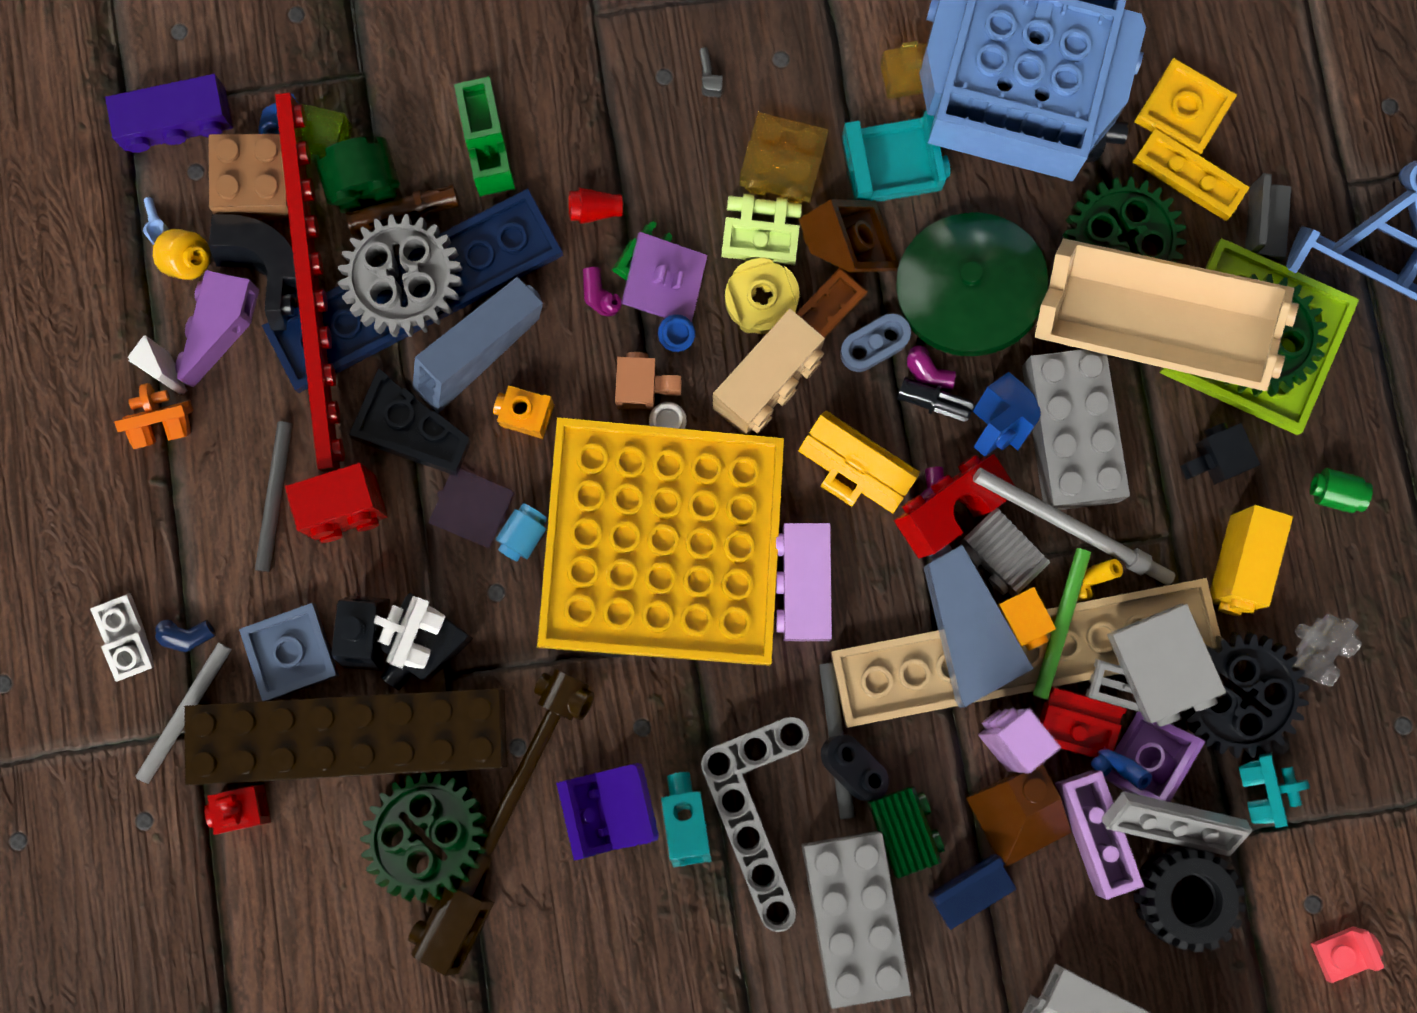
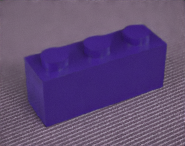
(169, 113)

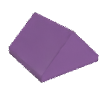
(1162, 752)

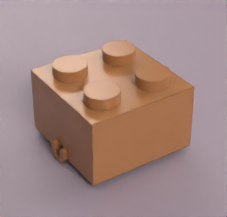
(247, 176)

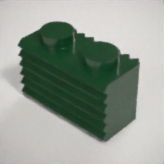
(906, 832)

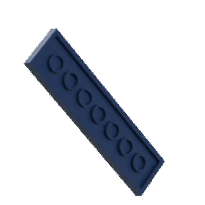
(492, 250)

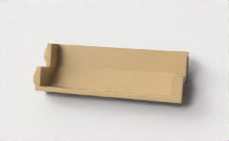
(1166, 314)

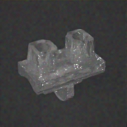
(1323, 644)

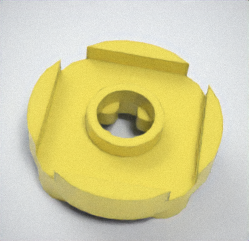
(742, 286)

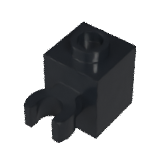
(1223, 454)

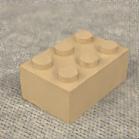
(769, 374)

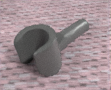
(710, 83)

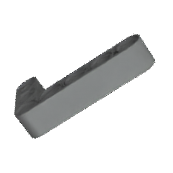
(747, 816)

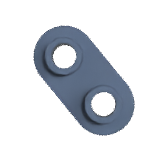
(873, 342)

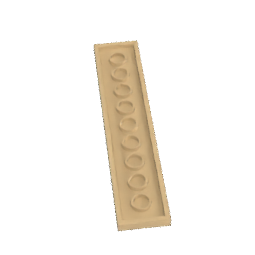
(913, 678)

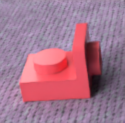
(1348, 953)

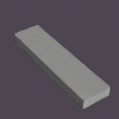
(1176, 824)

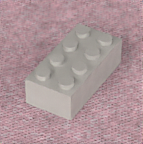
(1077, 430)
(855, 919)

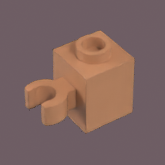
(638, 382)

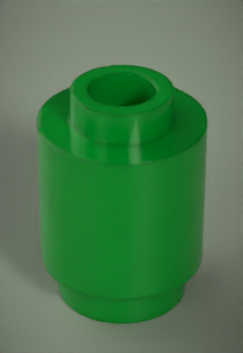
(1341, 491)

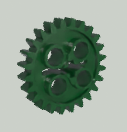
(1155, 225)
(1306, 340)
(398, 864)

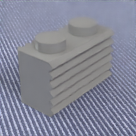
(1004, 553)

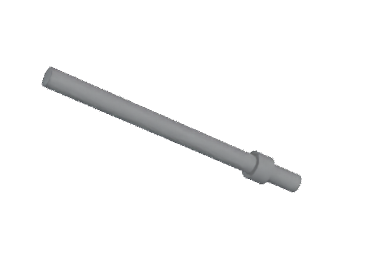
(1135, 560)

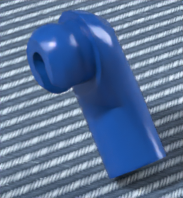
(1122, 765)

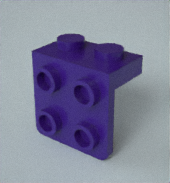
(607, 811)

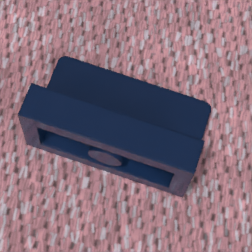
(972, 891)

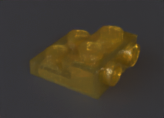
(783, 158)

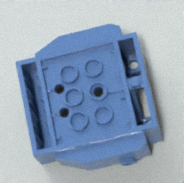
(1080, 68)

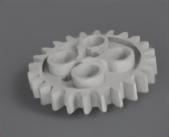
(432, 269)

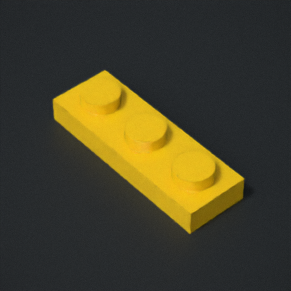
(1191, 175)

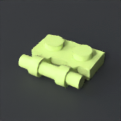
(760, 239)

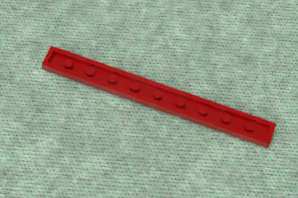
(311, 298)

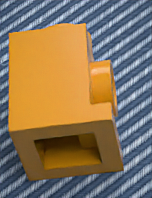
(533, 421)

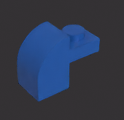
(1009, 414)

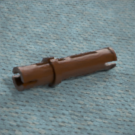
(415, 205)

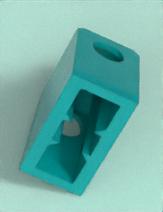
(689, 838)

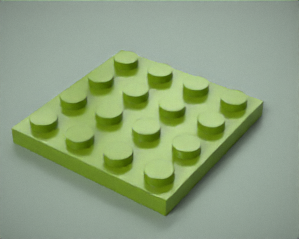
(1284, 409)

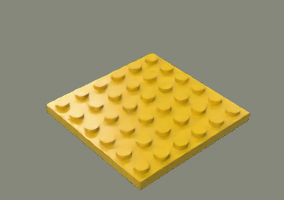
(662, 542)

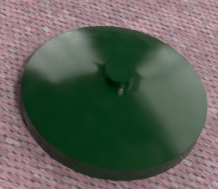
(971, 284)

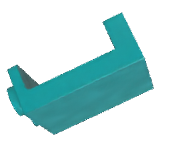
(894, 159)

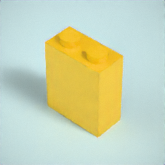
(1250, 560)

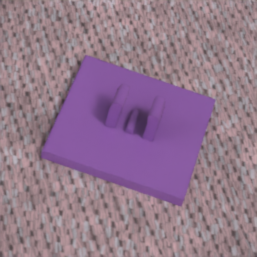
(663, 277)

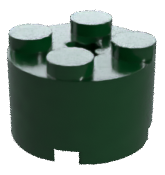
(357, 173)

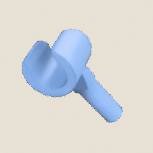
(155, 225)

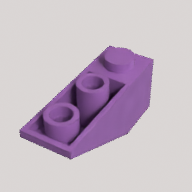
(219, 319)

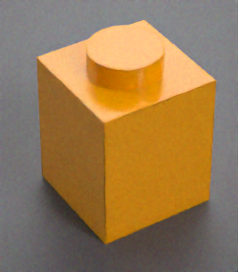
(1027, 618)

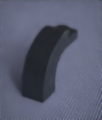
(255, 245)

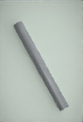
(177, 721)

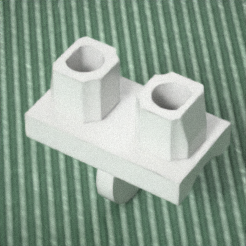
(403, 649)

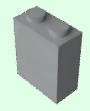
(1167, 665)

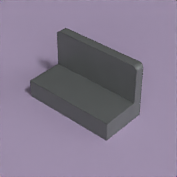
(1268, 218)

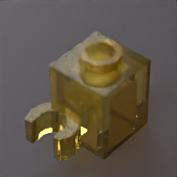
(901, 69)

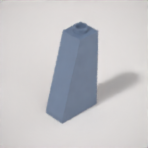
(474, 344)
(972, 630)

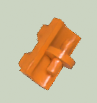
(138, 425)

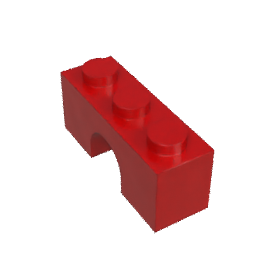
(930, 521)

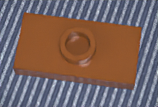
(832, 302)

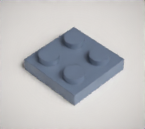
(288, 652)

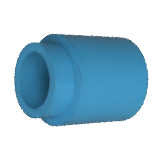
(521, 532)

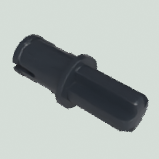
(935, 400)

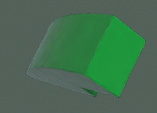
(484, 136)

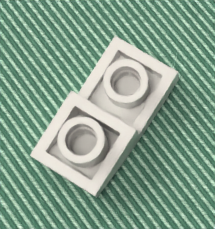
(124, 637)

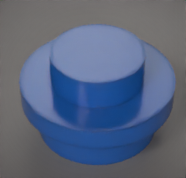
(676, 333)

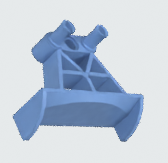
(1402, 283)

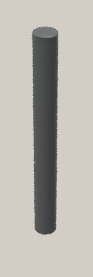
(273, 496)
(835, 727)

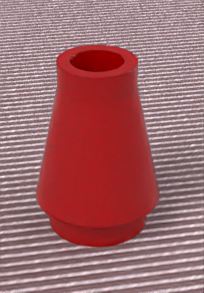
(593, 205)

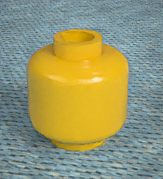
(181, 254)

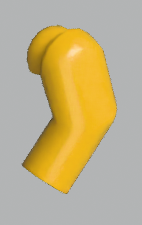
(1098, 574)

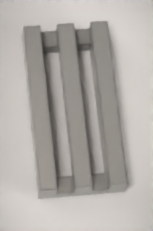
(1097, 680)

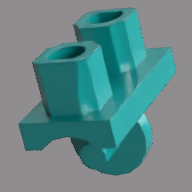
(1271, 808)

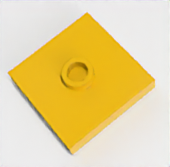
(1186, 106)

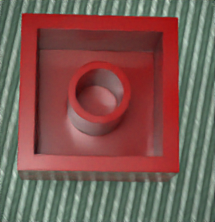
(336, 503)

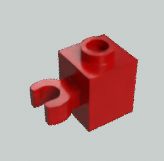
(237, 809)

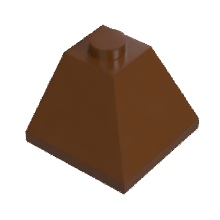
(849, 236)
(1020, 814)

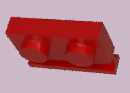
(1081, 722)

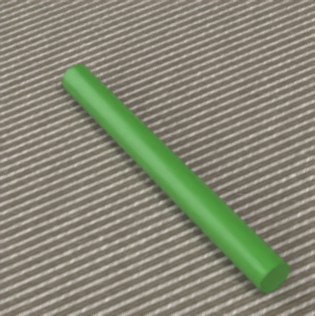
(1062, 623)

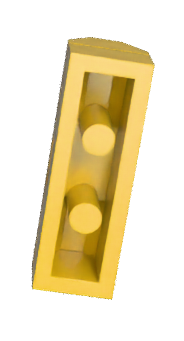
(861, 460)

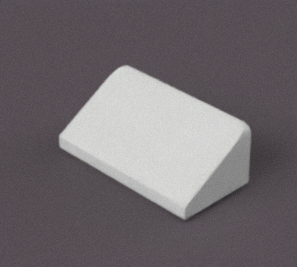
(157, 363)

